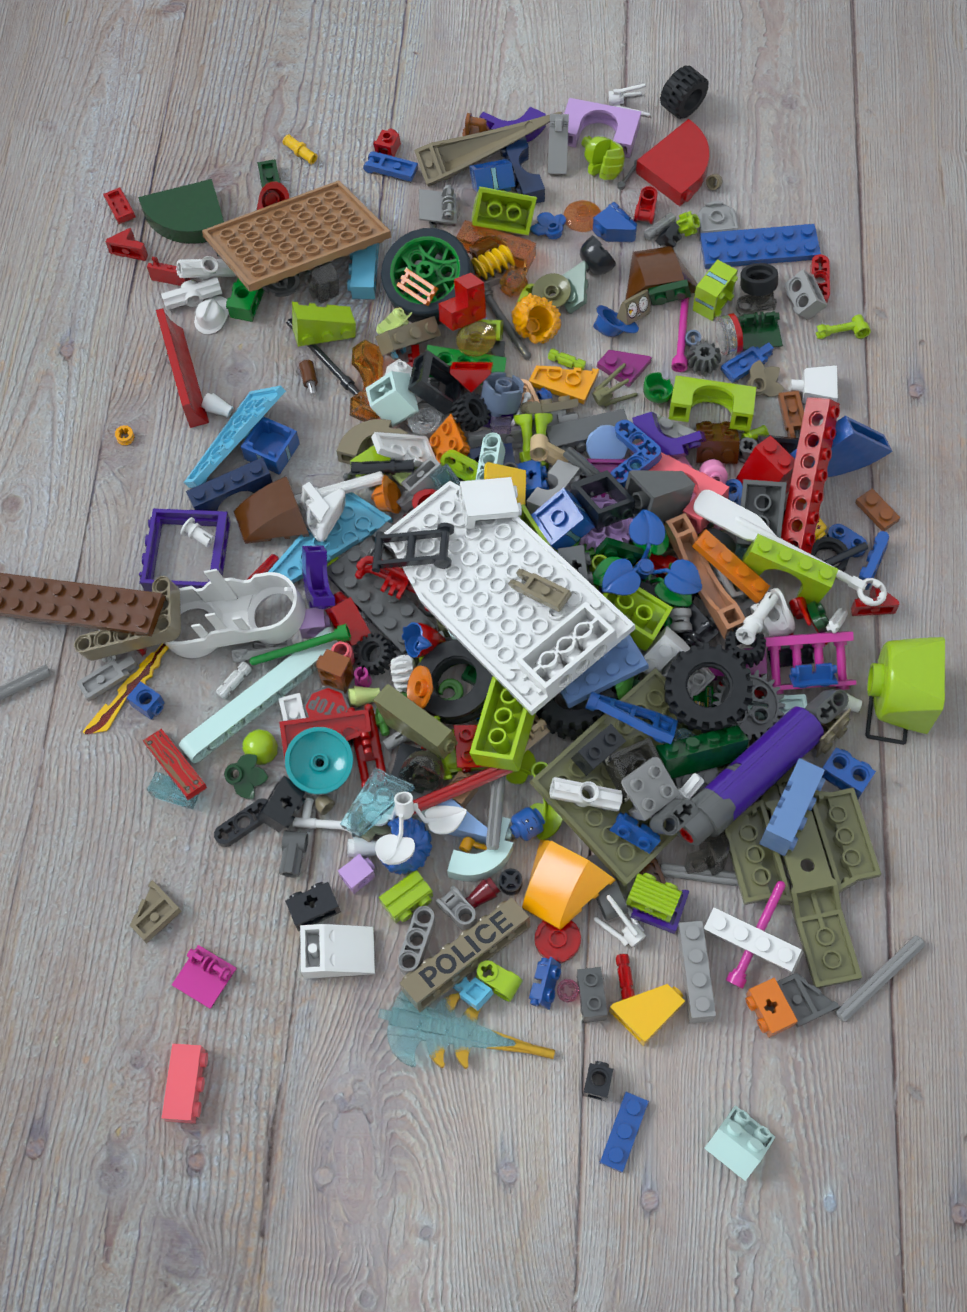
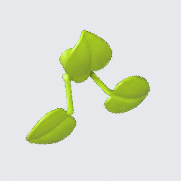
(530, 767)

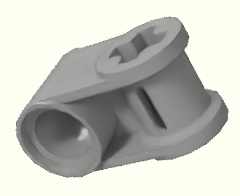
(454, 906)

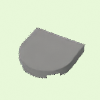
(717, 217)

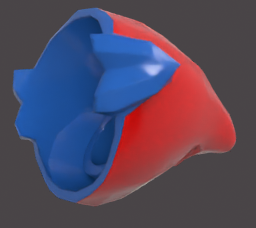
(420, 639)

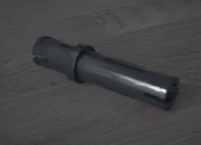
(389, 466)

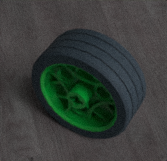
(424, 245)

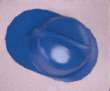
(610, 325)

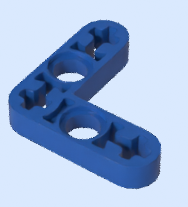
(641, 453)

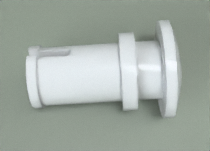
(194, 531)

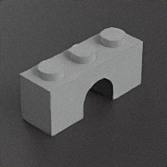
(559, 476)

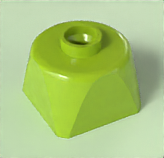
(909, 683)

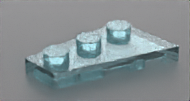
(373, 801)

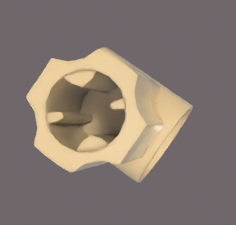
(543, 450)

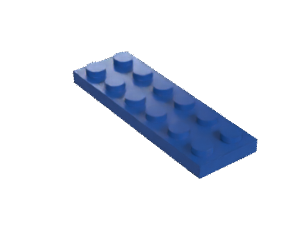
(760, 245)

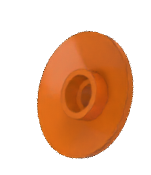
(420, 686)

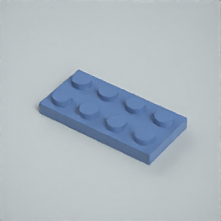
(614, 667)

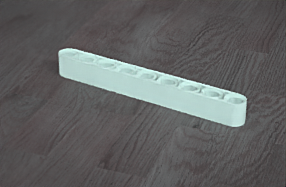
(253, 701)

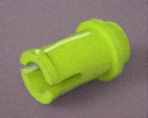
(754, 432)

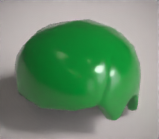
(657, 388)

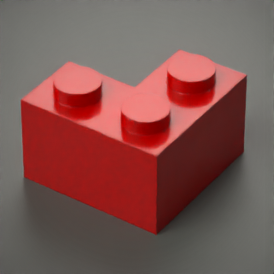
(467, 305)

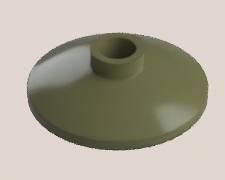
(551, 284)

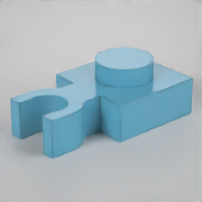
(474, 992)

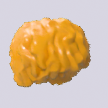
(536, 319)

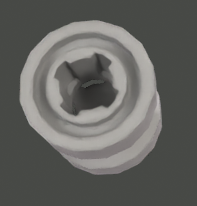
(681, 620)

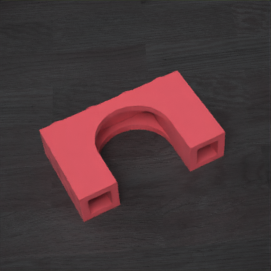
(702, 482)

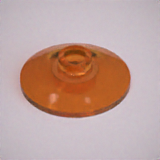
(580, 215)

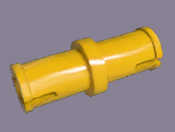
(300, 149)

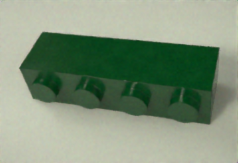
(703, 751)

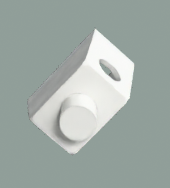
(817, 383)

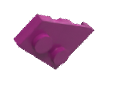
(634, 365)

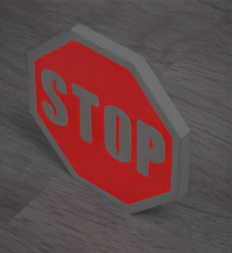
(325, 702)

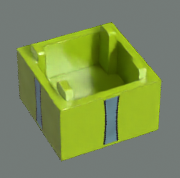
(715, 290)

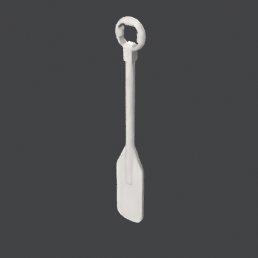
(747, 526)

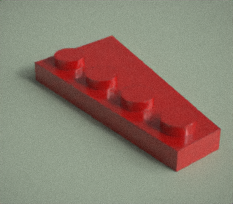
(347, 724)

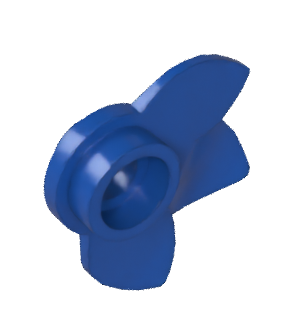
(549, 225)

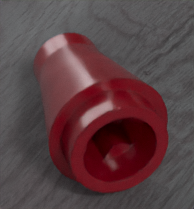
(484, 892)

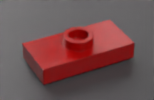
(119, 205)

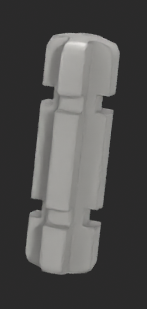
(659, 226)

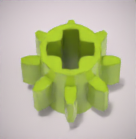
(688, 223)

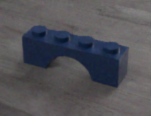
(525, 182)
(245, 478)

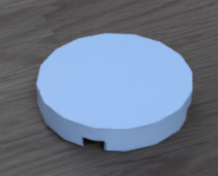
(604, 444)

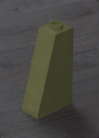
(414, 722)

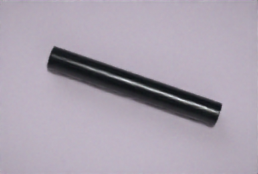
(847, 554)

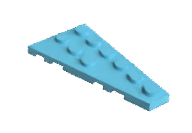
(237, 428)
(354, 525)

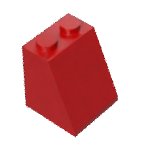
(768, 463)

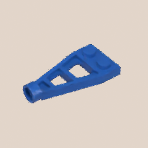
(661, 730)

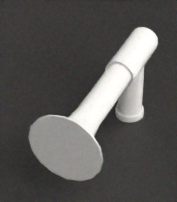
(307, 822)

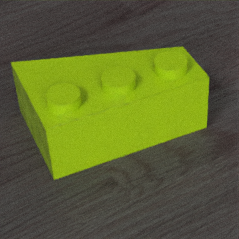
(322, 324)

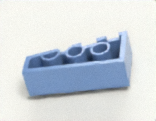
(792, 807)

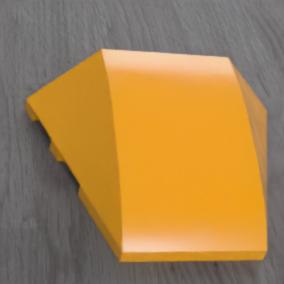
(561, 884)

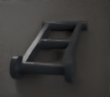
(440, 561)

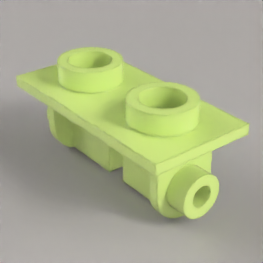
(395, 319)

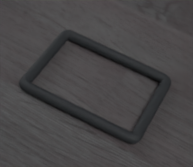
(879, 738)

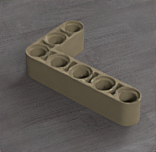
(110, 643)

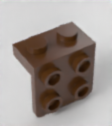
(720, 443)

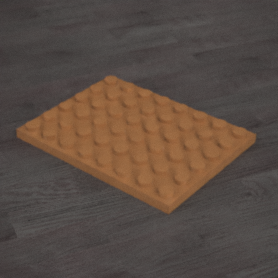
(295, 235)

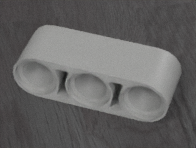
(417, 929)

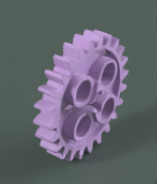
(616, 531)

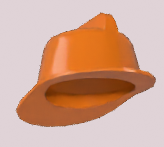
(386, 496)

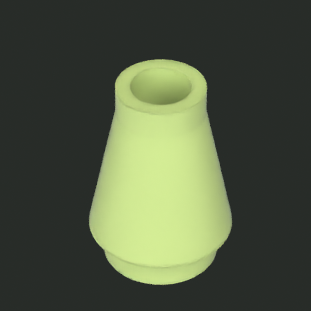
(361, 695)

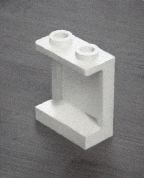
(488, 500)

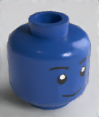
(527, 823)

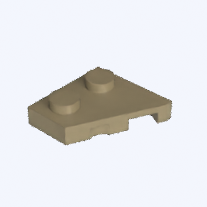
(154, 913)

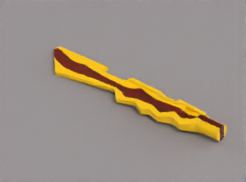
(107, 714)

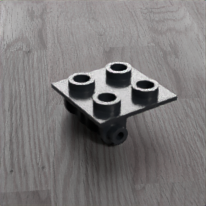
(702, 629)

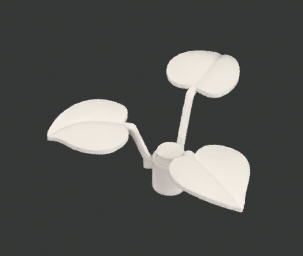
(398, 849)

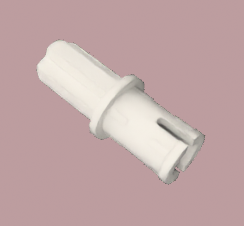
(690, 787)

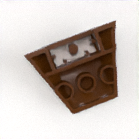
(656, 268)
(270, 514)

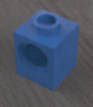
(140, 695)

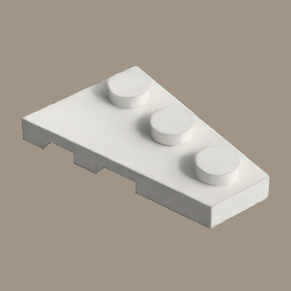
(403, 447)

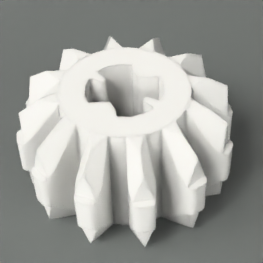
(401, 670)

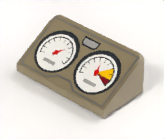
(634, 308)

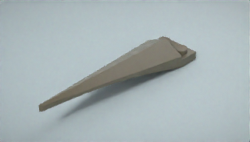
(451, 156)

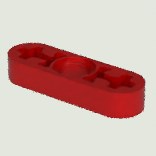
(823, 273)

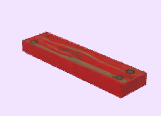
(174, 764)

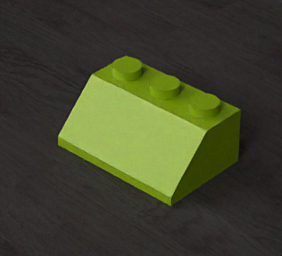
(503, 210)
(645, 612)

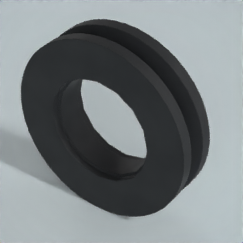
(465, 708)

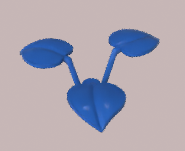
(625, 580)

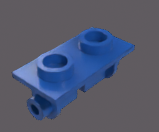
(823, 676)
(641, 836)
(549, 972)

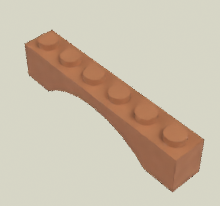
(718, 602)

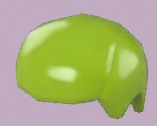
(261, 744)

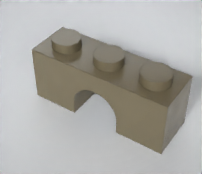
(408, 335)

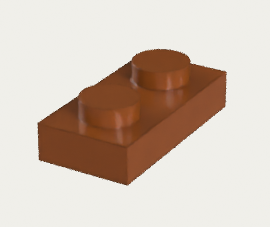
(877, 510)

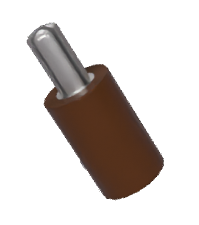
(308, 375)

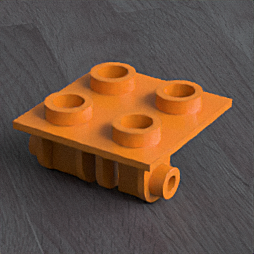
(448, 437)

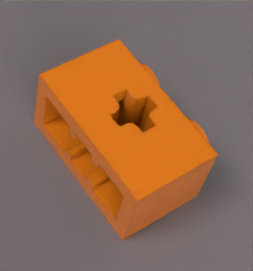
(770, 994)

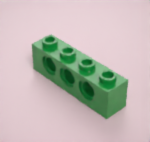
(243, 303)
(453, 355)

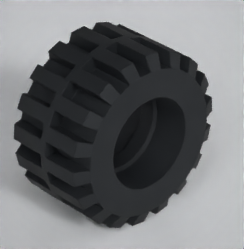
(684, 92)

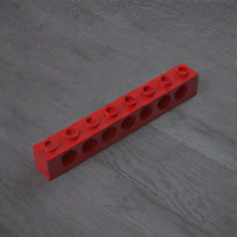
(807, 452)

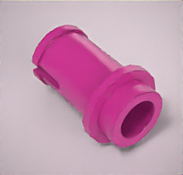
(362, 678)

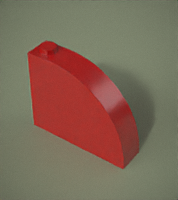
(677, 163)

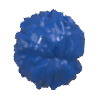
(417, 831)

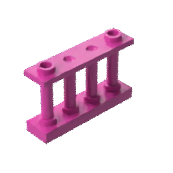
(817, 641)

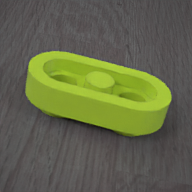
(461, 464)

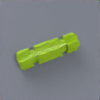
(566, 359)

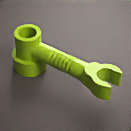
(857, 324)

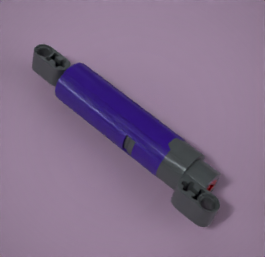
(750, 773)

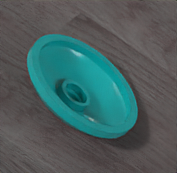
(316, 745)

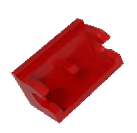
(164, 273)
(347, 613)

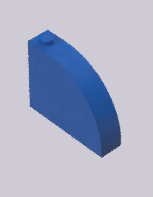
(854, 447)

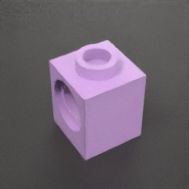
(314, 622)
(357, 873)

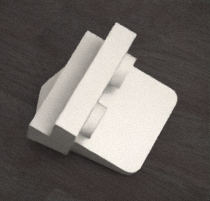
(321, 512)

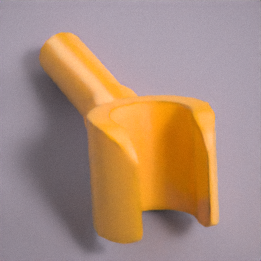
(467, 844)

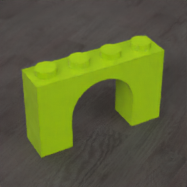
(734, 397)
(814, 575)

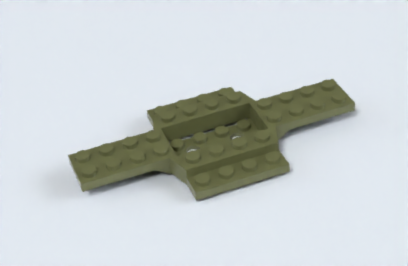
(841, 855)

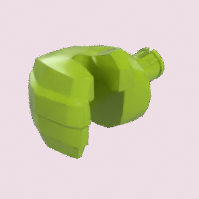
(604, 157)

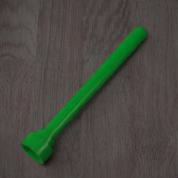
(342, 634)

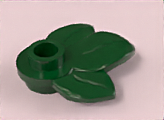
(249, 776)

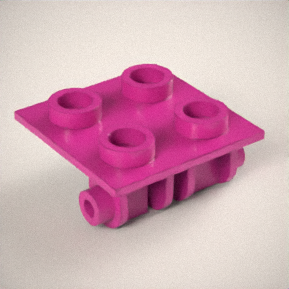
(203, 976)

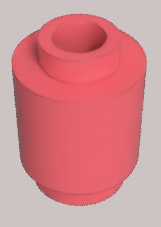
(344, 649)

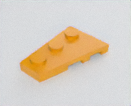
(565, 381)

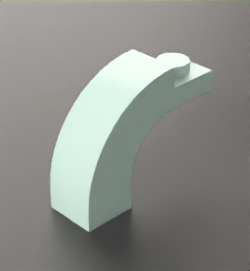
(485, 864)

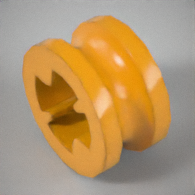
(124, 429)

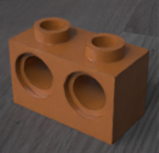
(335, 670)

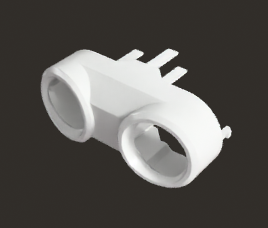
(233, 610)

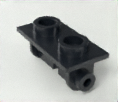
(785, 655)

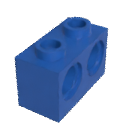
(844, 777)

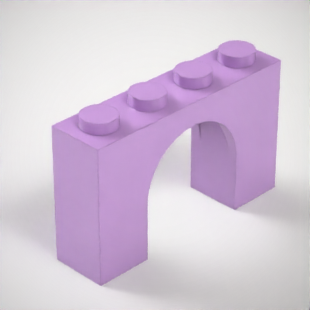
(622, 120)

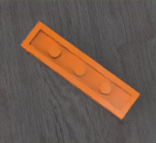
(731, 566)

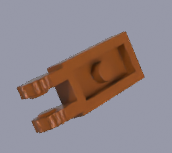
(791, 411)

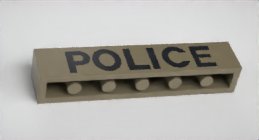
(464, 954)

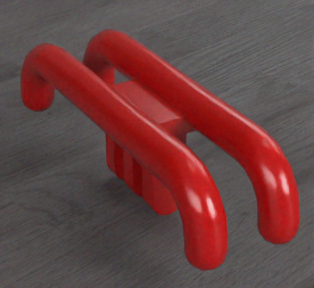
(394, 577)
(368, 747)

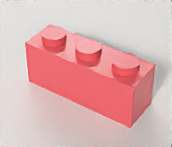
(184, 1083)

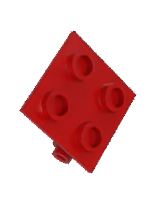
(465, 735)

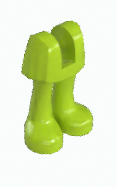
(525, 422)

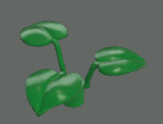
(661, 590)

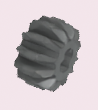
(704, 357)

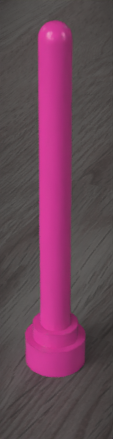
(679, 362)
(738, 975)

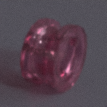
(571, 984)

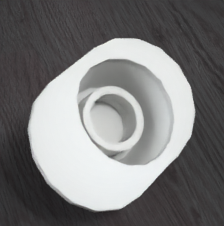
(211, 315)

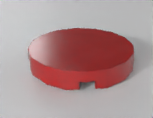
(558, 943)

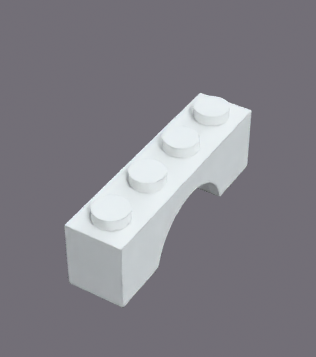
(753, 940)

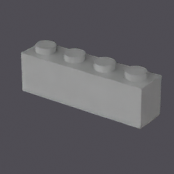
(696, 972)

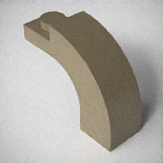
(359, 438)

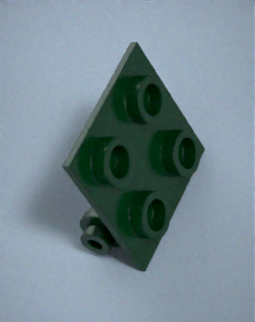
(760, 329)

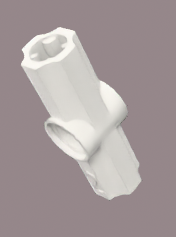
(195, 268)
(191, 293)
(572, 792)

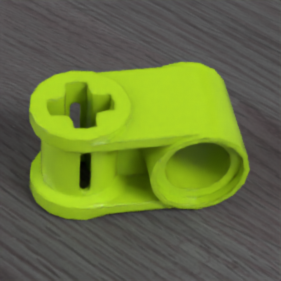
(501, 981)

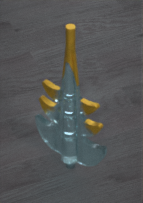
(441, 1027)

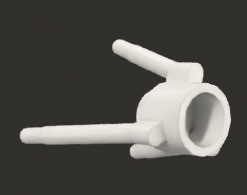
(617, 97)
(632, 933)

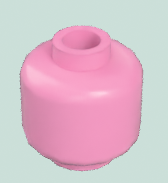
(715, 470)

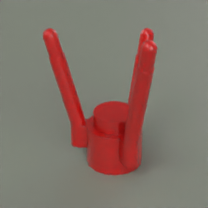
(799, 610)

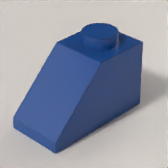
(613, 226)

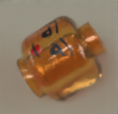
(513, 282)

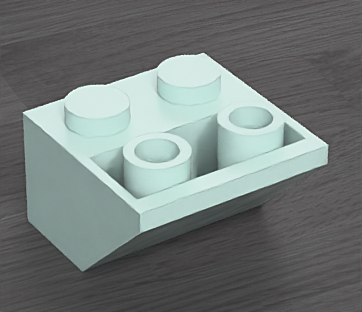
(391, 397)
(740, 1143)

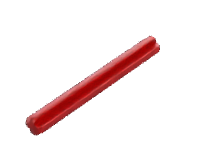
(459, 787)

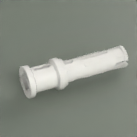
(754, 623)

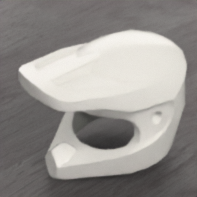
(779, 620)

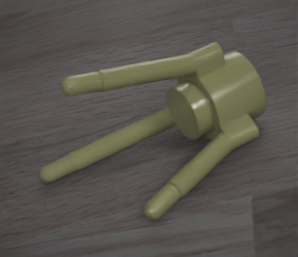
(603, 395)

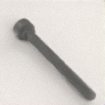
(506, 324)

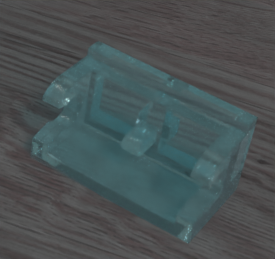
(165, 789)

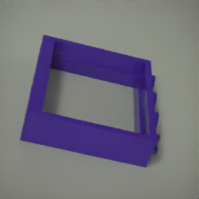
(219, 519)

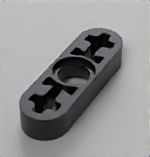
(226, 826)

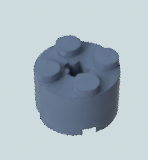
(502, 394)

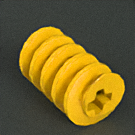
(492, 261)

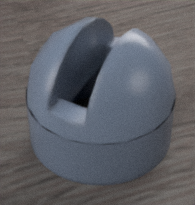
(688, 337)

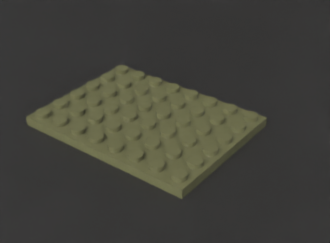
(594, 823)

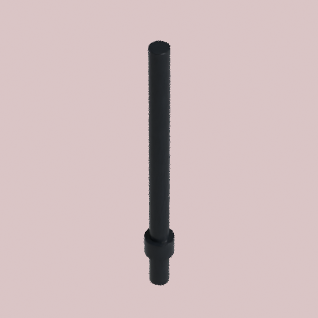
(346, 382)

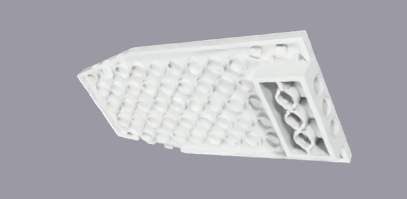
(511, 635)

